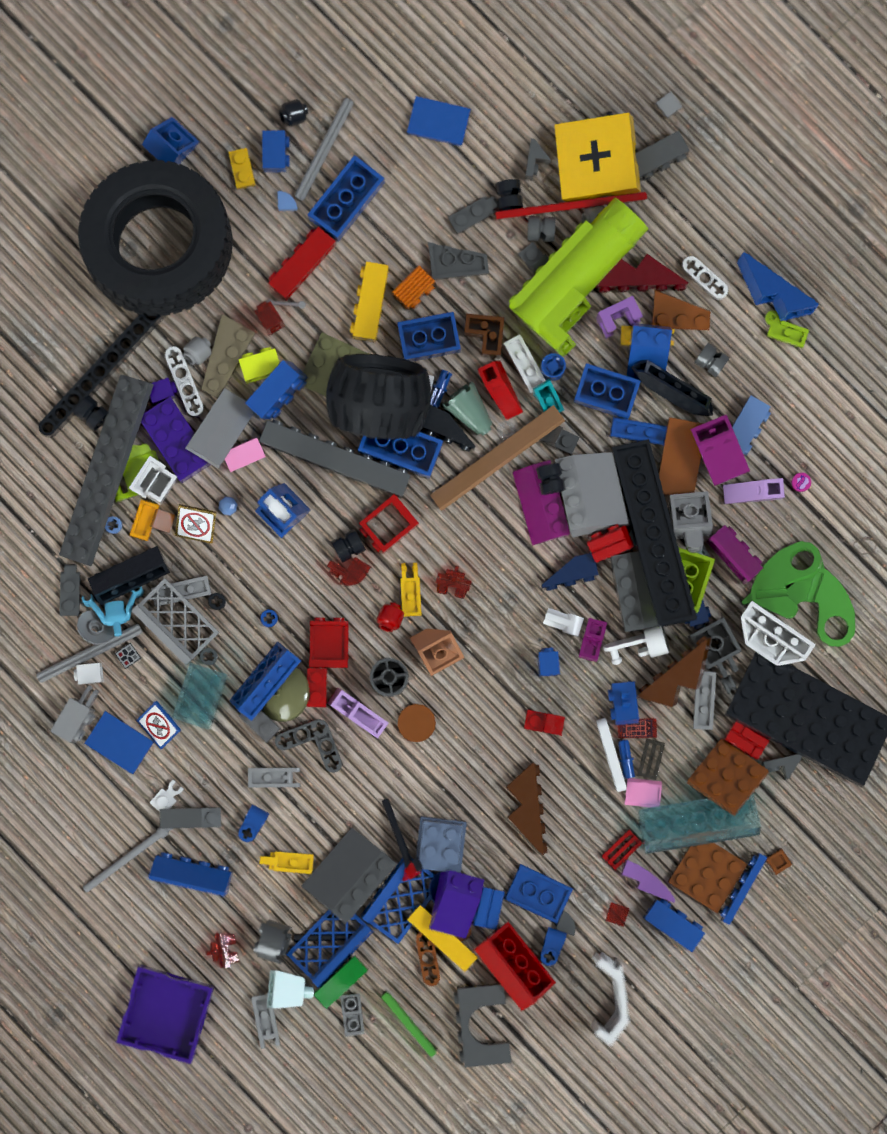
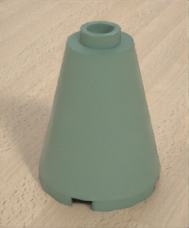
(469, 409)

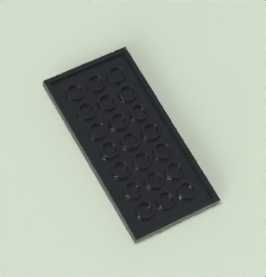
(809, 718)

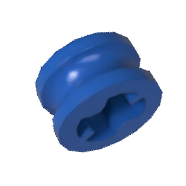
(264, 614)

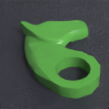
(770, 584)
(831, 601)

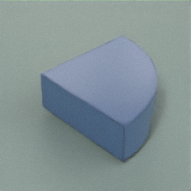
(286, 202)

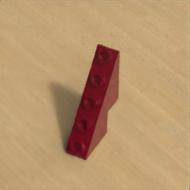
(646, 276)

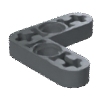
(319, 738)

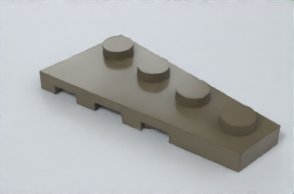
(229, 346)

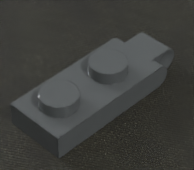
(473, 214)
(70, 591)

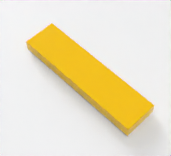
(446, 943)

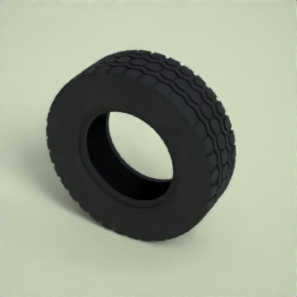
(144, 188)

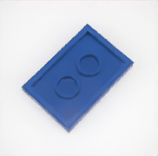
(438, 121)
(119, 742)
(538, 893)

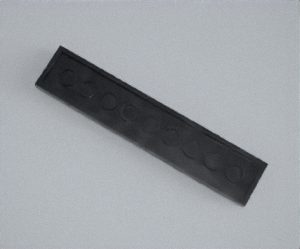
(654, 534)

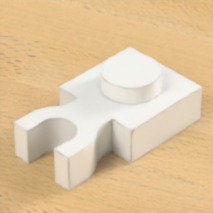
(165, 799)

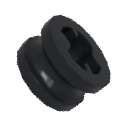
(220, 596)

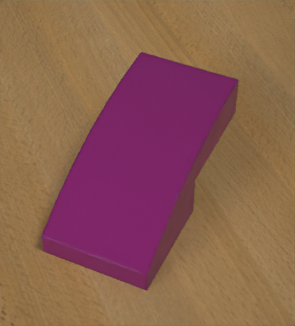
(592, 639)

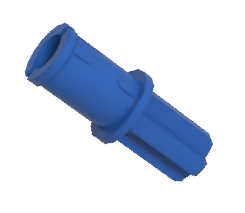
(440, 388)
(626, 759)

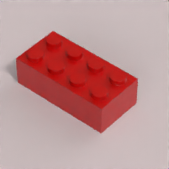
(515, 966)

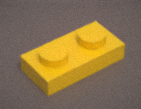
(242, 168)

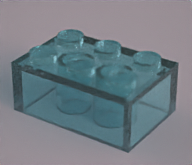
(200, 696)

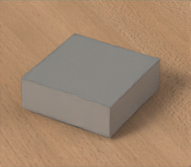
(668, 105)

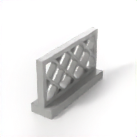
(163, 633)

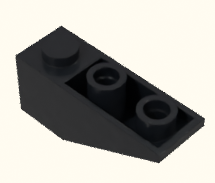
(443, 425)

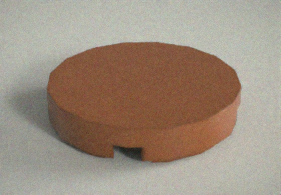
(416, 723)

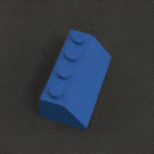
(191, 875)

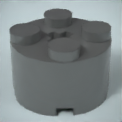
(273, 941)

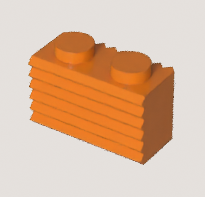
(413, 288)

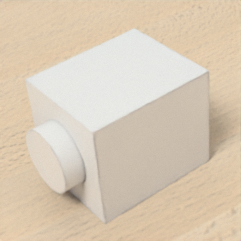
(89, 673)

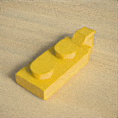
(289, 862)

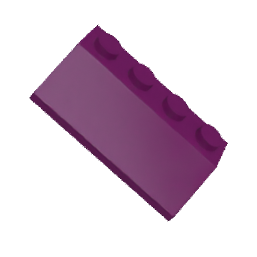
(542, 513)

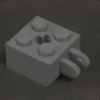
(726, 648)

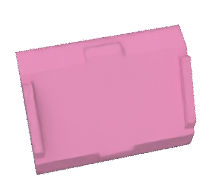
(643, 793)

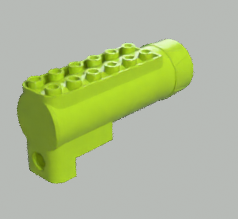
(558, 291)

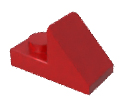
(544, 722)

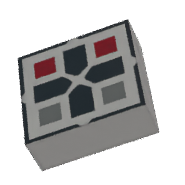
(128, 655)

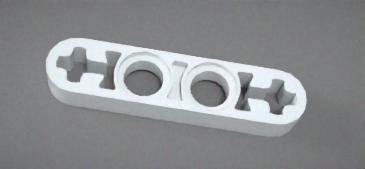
(182, 382)
(611, 755)

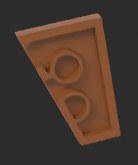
(678, 314)

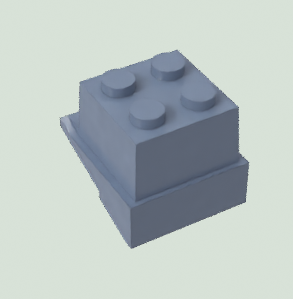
(441, 843)

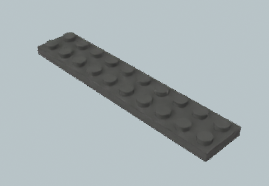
(106, 470)

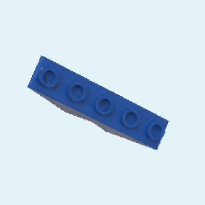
(769, 287)

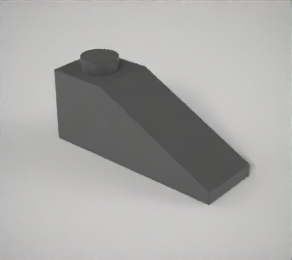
(190, 818)

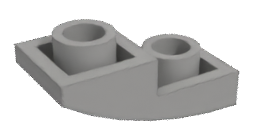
(352, 1015)

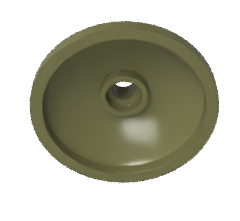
(290, 699)

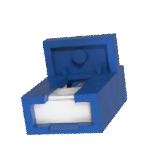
(281, 509)

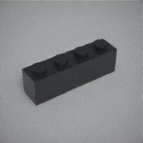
(128, 575)

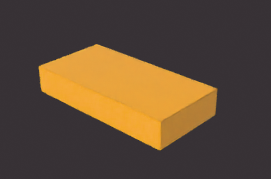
(142, 522)

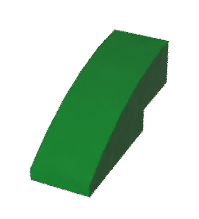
(341, 981)

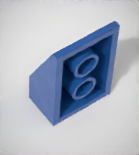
(650, 344)

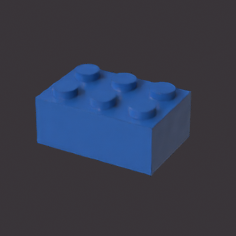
(429, 337)
(277, 390)
(607, 391)

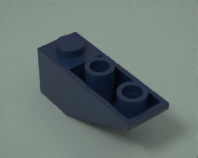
(578, 568)

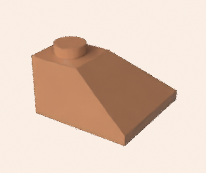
(437, 649)

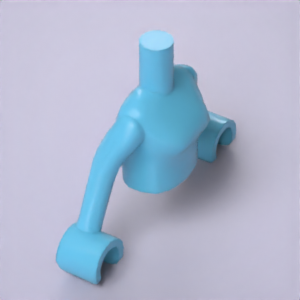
(114, 611)

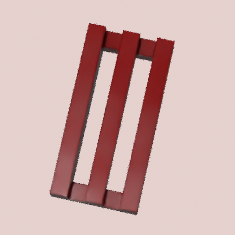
(620, 840)

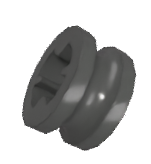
(208, 650)
(728, 684)

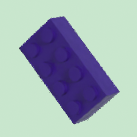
(171, 436)

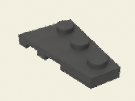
(456, 263)

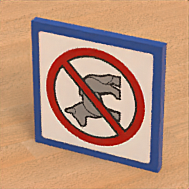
(158, 725)

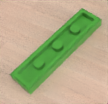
(409, 1024)

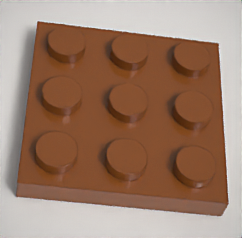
(728, 777)
(708, 874)

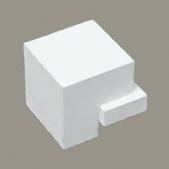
(153, 481)

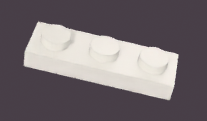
(524, 362)

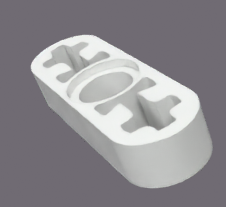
(719, 283)

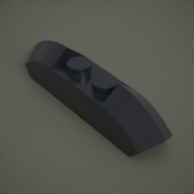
(673, 388)

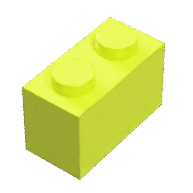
(259, 365)

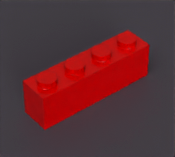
(302, 263)

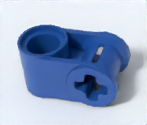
(254, 820)
(553, 942)

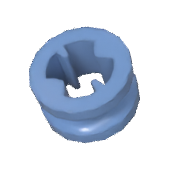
(115, 530)

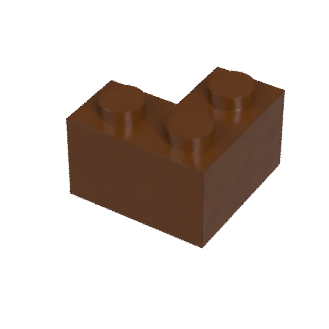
(488, 328)

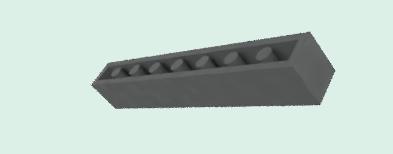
(335, 459)

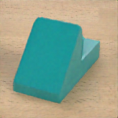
(547, 396)

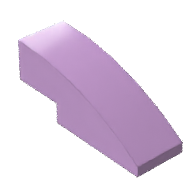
(357, 712)

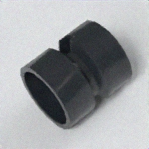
(509, 194)
(89, 411)
(550, 479)
(348, 545)

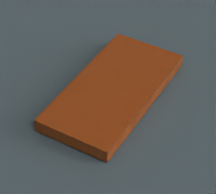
(679, 458)

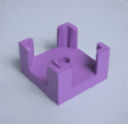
(616, 311)

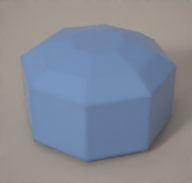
(228, 506)

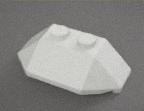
(773, 637)

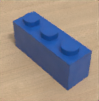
(674, 924)

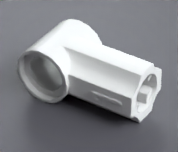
(567, 623)

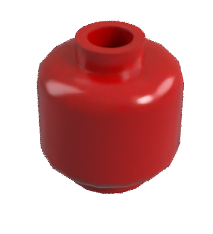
(390, 617)

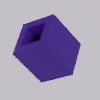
(162, 390)

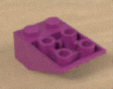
(720, 450)

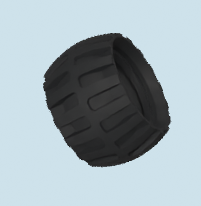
(378, 396)

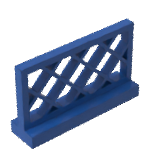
(264, 682)
(385, 893)
(337, 958)

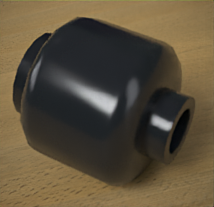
(293, 113)

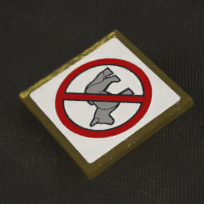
(195, 523)

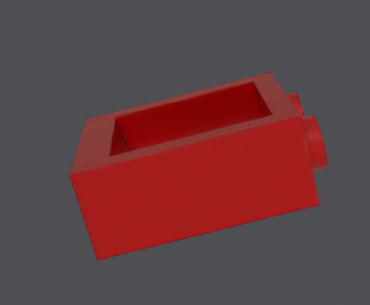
(366, 531)

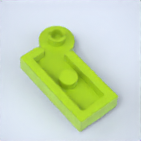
(785, 331)

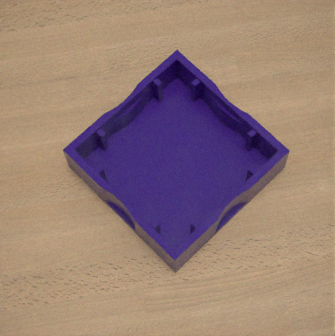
(165, 1014)

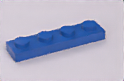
(746, 882)

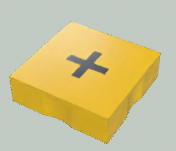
(597, 157)

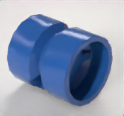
(553, 366)

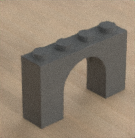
(474, 1051)

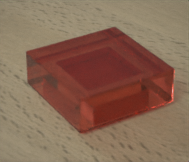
(617, 914)

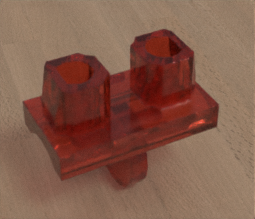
(455, 580)
(221, 952)

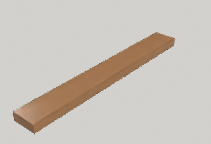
(497, 458)

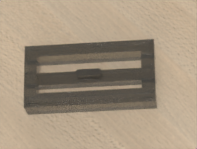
(645, 749)

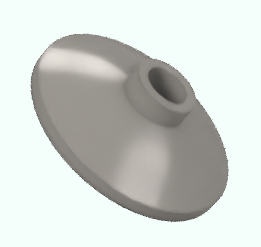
(89, 621)

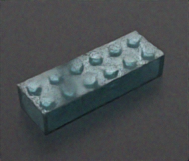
(695, 824)

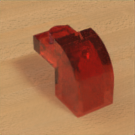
(353, 575)

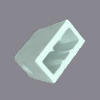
(287, 990)

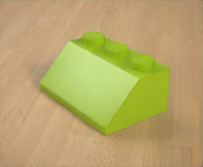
(697, 572)

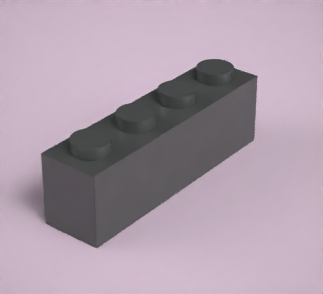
(661, 155)

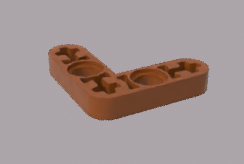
(435, 970)

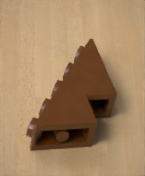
(685, 673)
(528, 814)

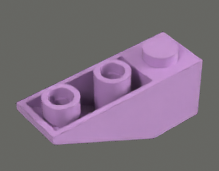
(754, 491)

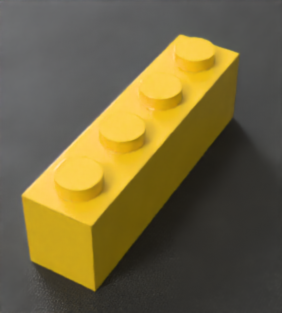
(370, 301)

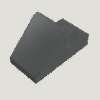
(537, 155)
(533, 257)
(561, 440)
(788, 764)

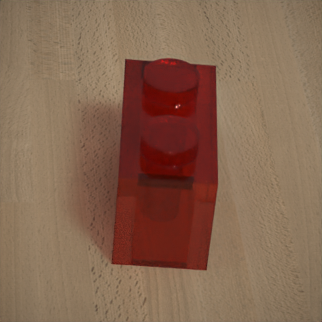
(269, 318)

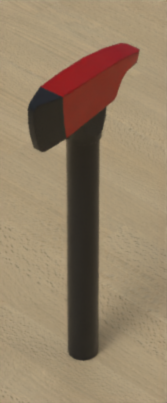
(412, 867)

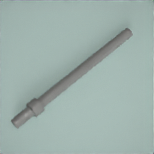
(160, 833)

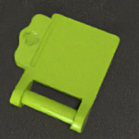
(137, 458)

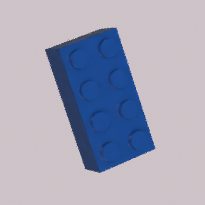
(346, 198)
(414, 453)

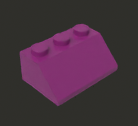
(735, 554)

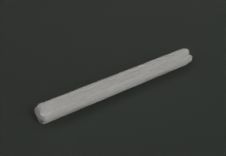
(324, 149)
(88, 654)

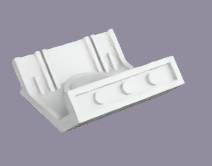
(619, 1019)

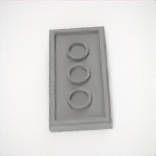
(220, 428)

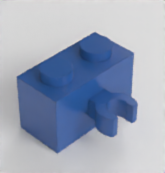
(624, 703)

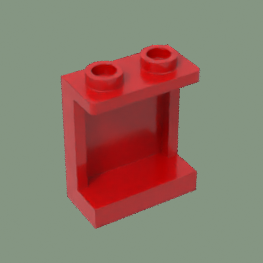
(329, 643)

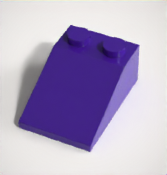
(455, 903)

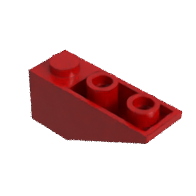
(500, 389)

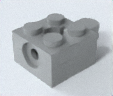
(691, 518)
(75, 717)

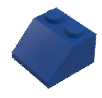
(170, 141)

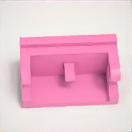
(244, 454)

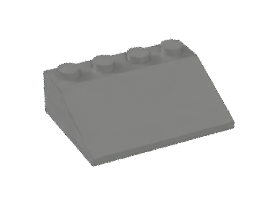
(592, 493)

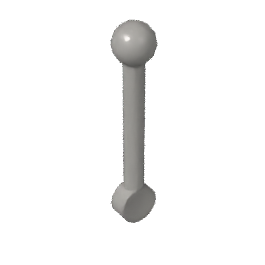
(301, 304)

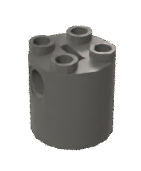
(389, 677)

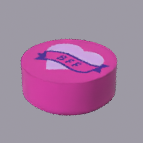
(801, 482)

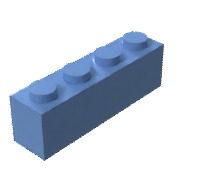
(748, 422)

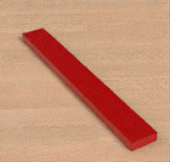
(568, 206)

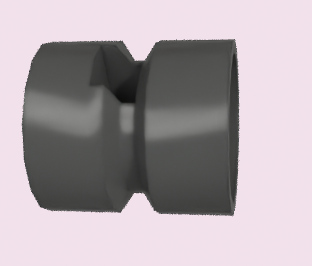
(541, 228)
(712, 360)

